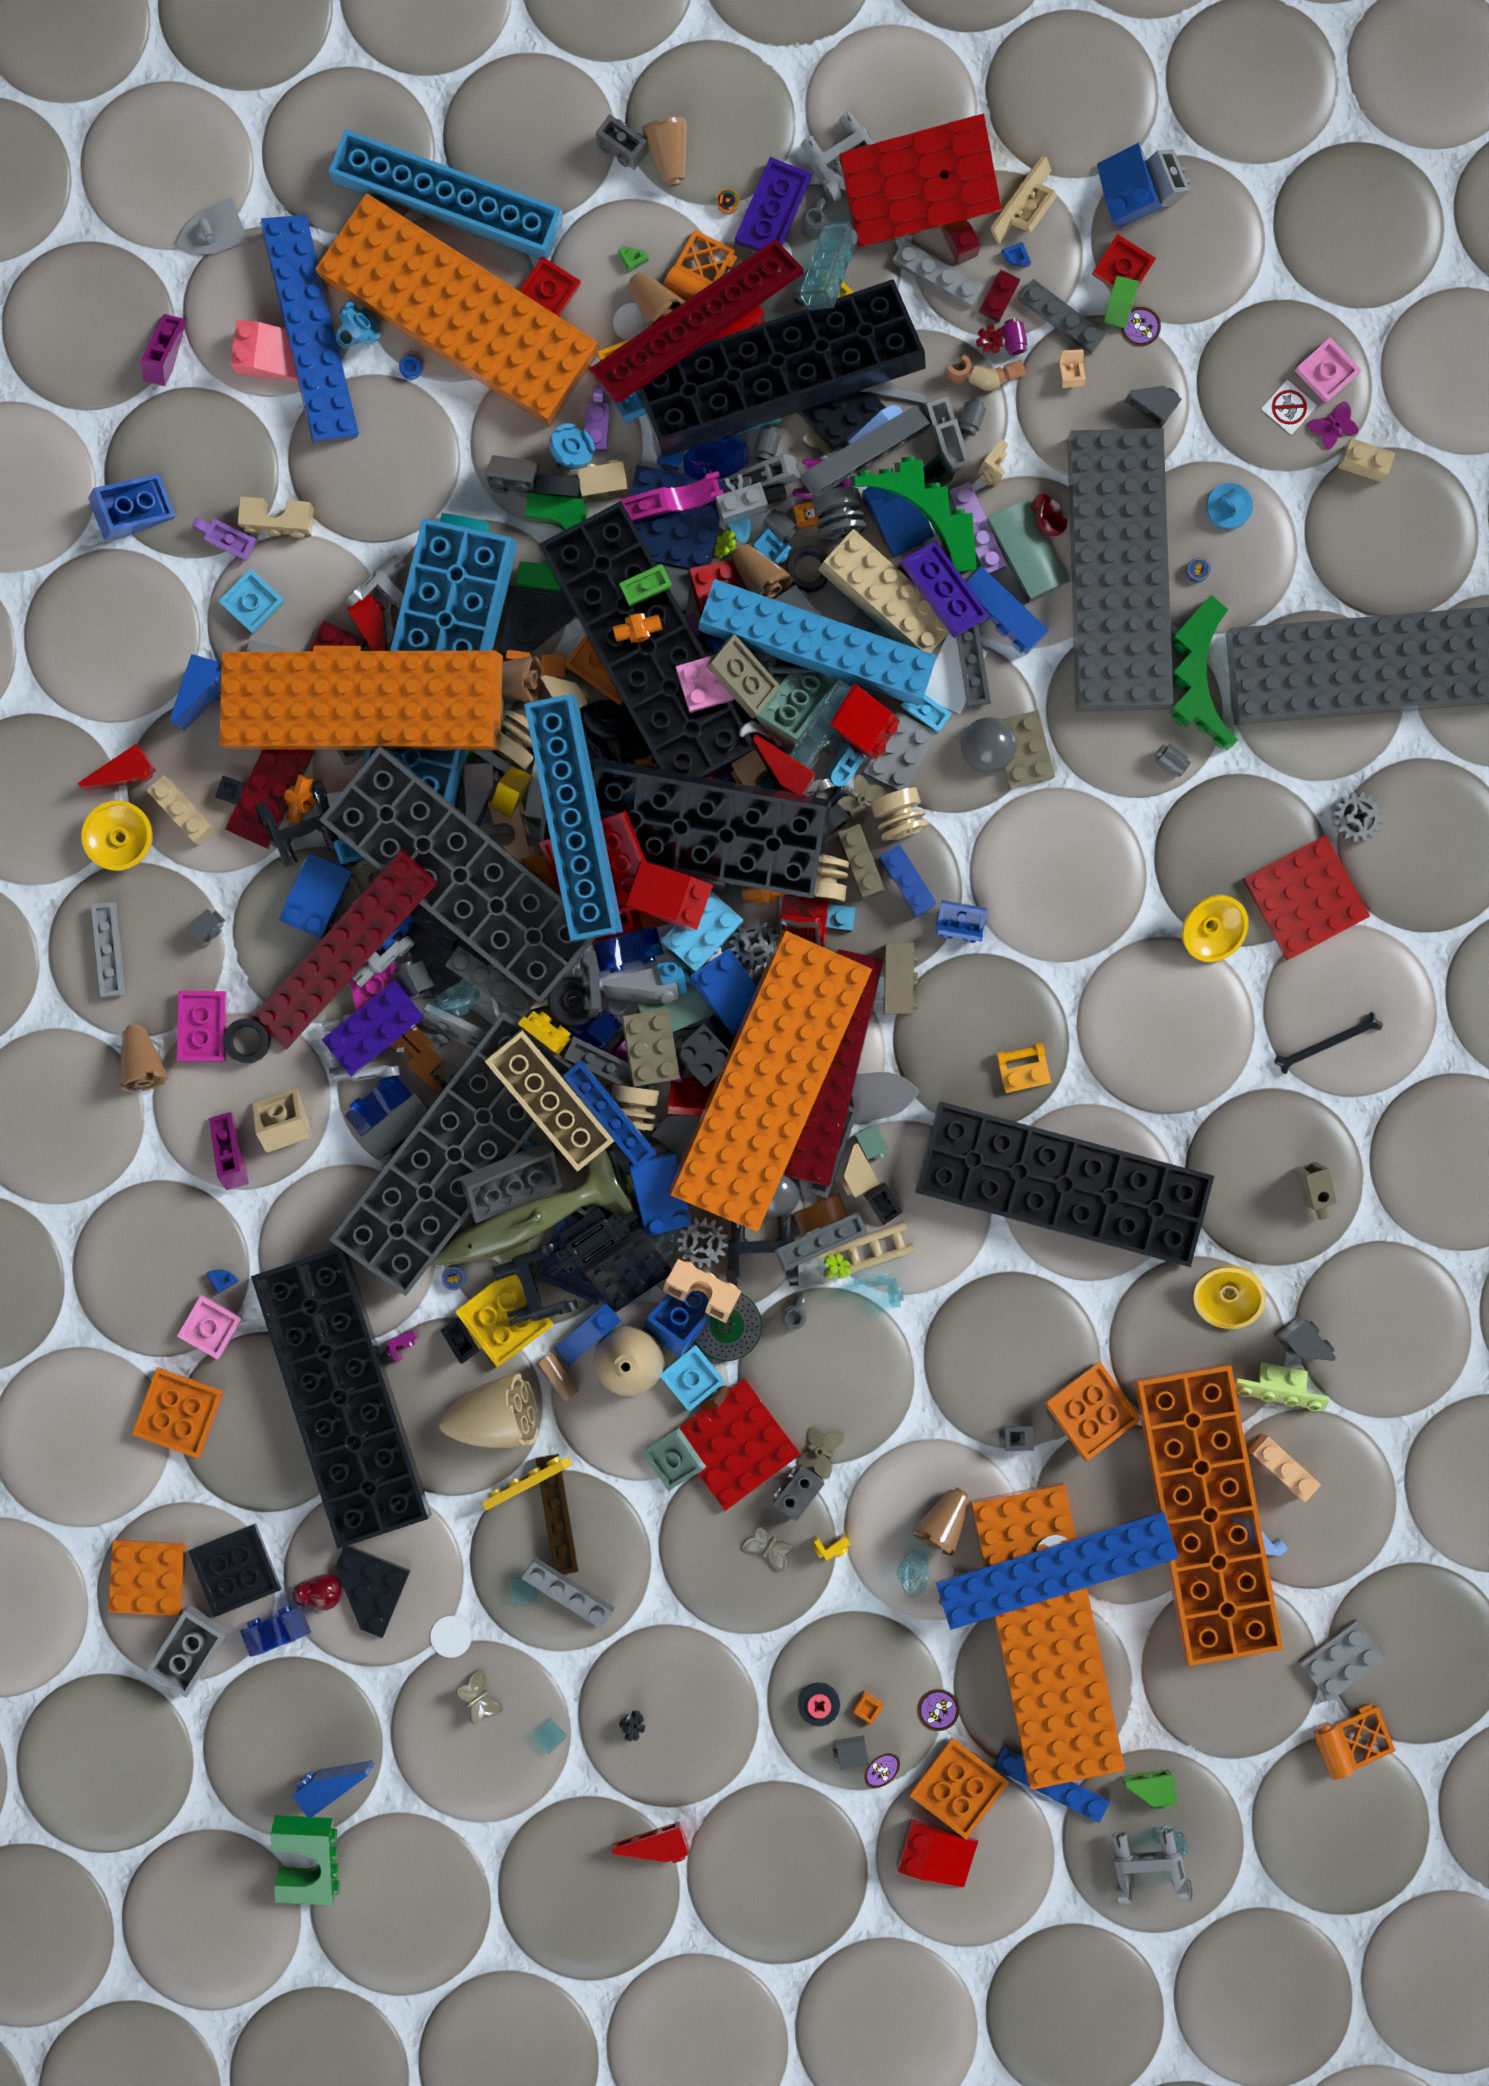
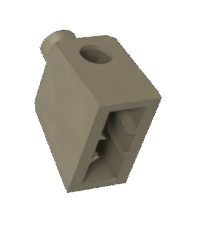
(1316, 1188)

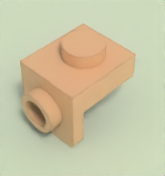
(1072, 368)

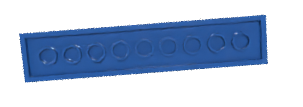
(309, 328)
(1056, 1570)

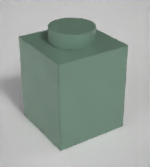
(872, 1143)

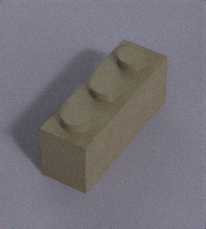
(860, 862)
(900, 978)

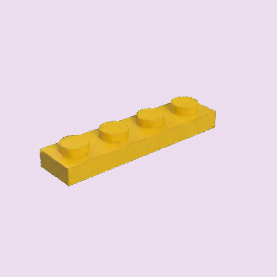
(534, 1477)

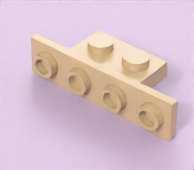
(1027, 204)

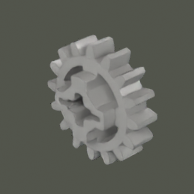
(1356, 808)
(754, 944)
(712, 1255)

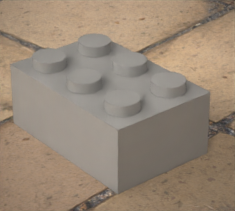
(188, 1651)

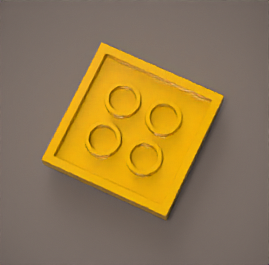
(489, 1324)

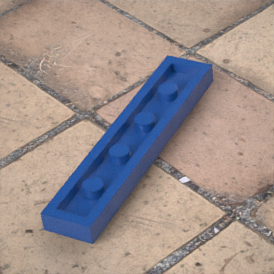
(609, 1114)
(1068, 1794)

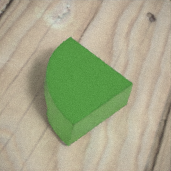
(632, 257)

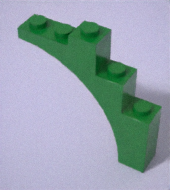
(907, 481)
(1196, 704)

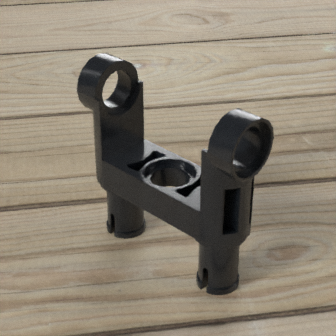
(282, 838)
(740, 1245)
(520, 1266)

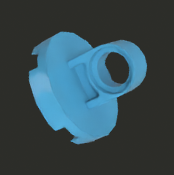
(359, 323)
(571, 447)
(1229, 506)

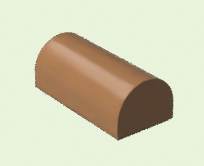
(557, 1377)

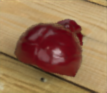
(1048, 515)
(320, 1592)

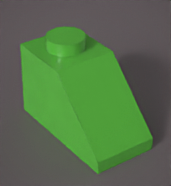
(1153, 1787)

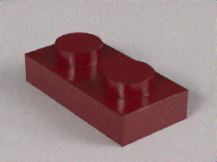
(999, 295)

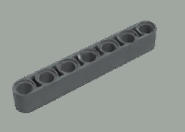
(865, 451)

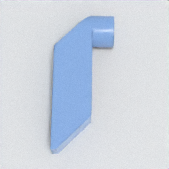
(881, 418)
(1276, 1548)

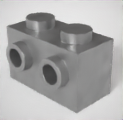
(622, 142)
(800, 1493)

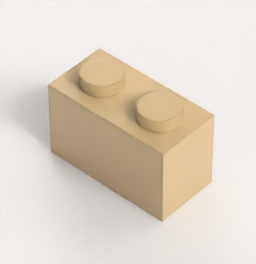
(1366, 460)
(603, 481)

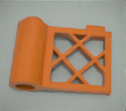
(686, 281)
(1335, 1747)

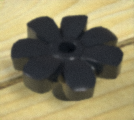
(632, 1725)

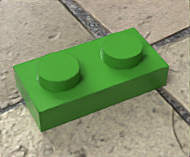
(645, 585)

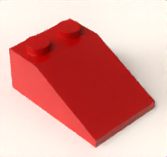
(864, 723)
(784, 770)
(668, 895)
(935, 1854)

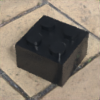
(706, 1050)

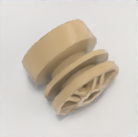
(516, 740)
(899, 814)
(829, 888)
(634, 1103)

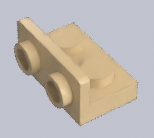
(990, 469)

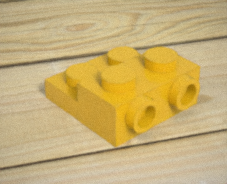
(541, 1028)

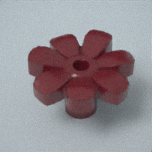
(990, 339)

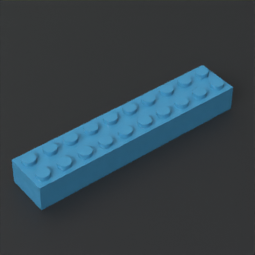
(446, 195)
(817, 643)
(573, 817)

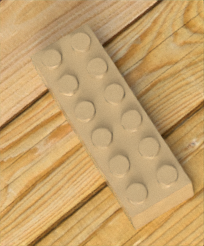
(883, 593)
(549, 1100)

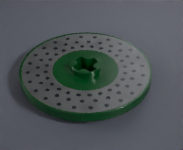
(741, 1340)

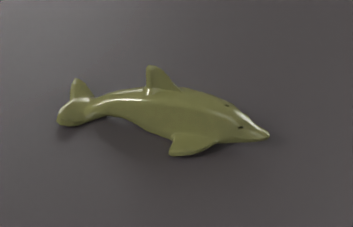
(511, 1231)

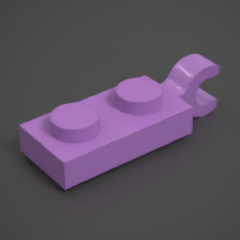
(598, 419)
(226, 537)

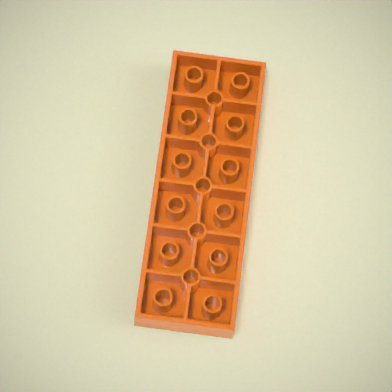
(457, 310)
(361, 700)
(769, 1080)
(1200, 1484)
(1049, 1648)

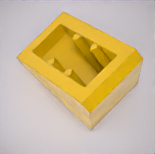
(510, 791)

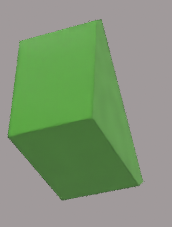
(1121, 301)

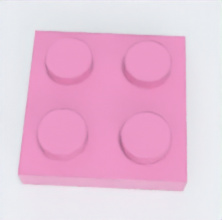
(1328, 370)
(701, 686)
(210, 1327)

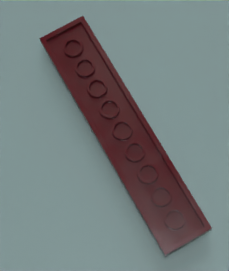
(696, 321)
(279, 769)
(345, 949)
(822, 1134)

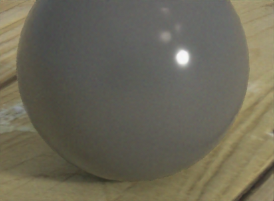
(988, 744)
(785, 1198)

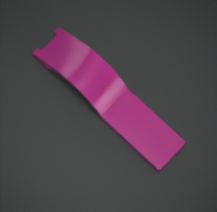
(673, 499)

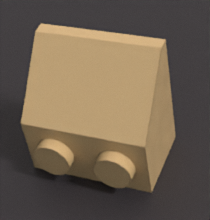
(280, 1120)

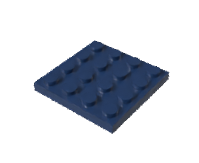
(678, 537)

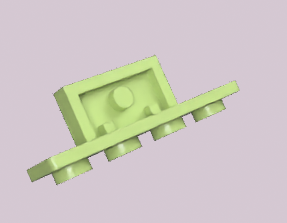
(1282, 1386)

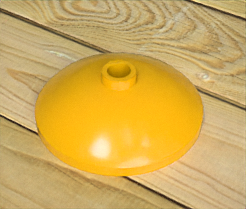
(102, 831)
(1223, 934)
(1229, 1308)

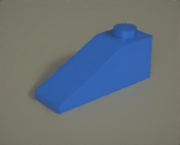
(588, 1334)

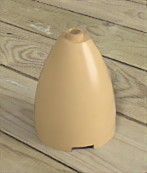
(635, 1347)
(494, 1415)

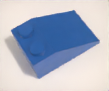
(1128, 186)
(130, 506)
(896, 520)
(198, 690)
(316, 896)
(725, 989)
(654, 1205)
(678, 1322)
(328, 1784)

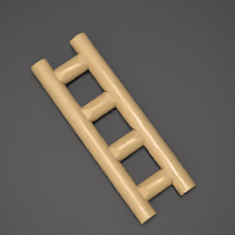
(879, 1257)

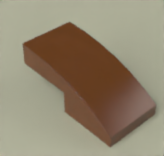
(820, 1214)

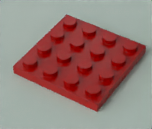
(623, 855)
(1306, 897)
(738, 1445)

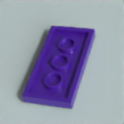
(773, 205)
(944, 589)
(373, 1028)

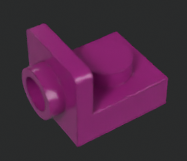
(404, 1340)

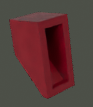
(961, 241)

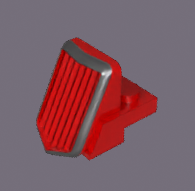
(805, 918)

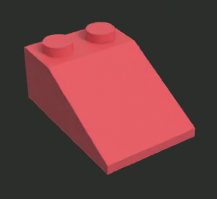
(262, 351)

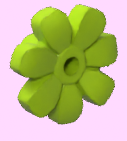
(725, 544)
(837, 1266)

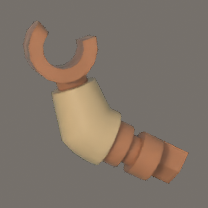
(984, 378)

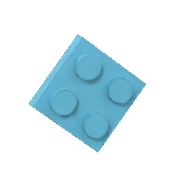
(252, 601)
(692, 1378)

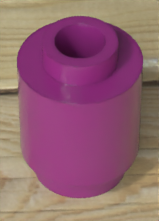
(1014, 336)

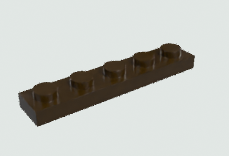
(557, 1519)

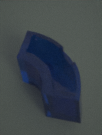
(724, 456)
(628, 950)
(597, 1030)
(377, 1105)
(275, 1630)

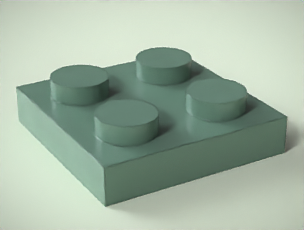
(673, 1459)

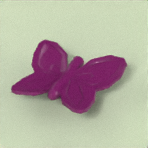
(1335, 426)

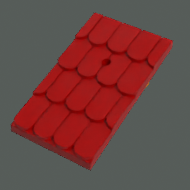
(920, 181)

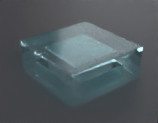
(522, 1591)
(549, 1736)

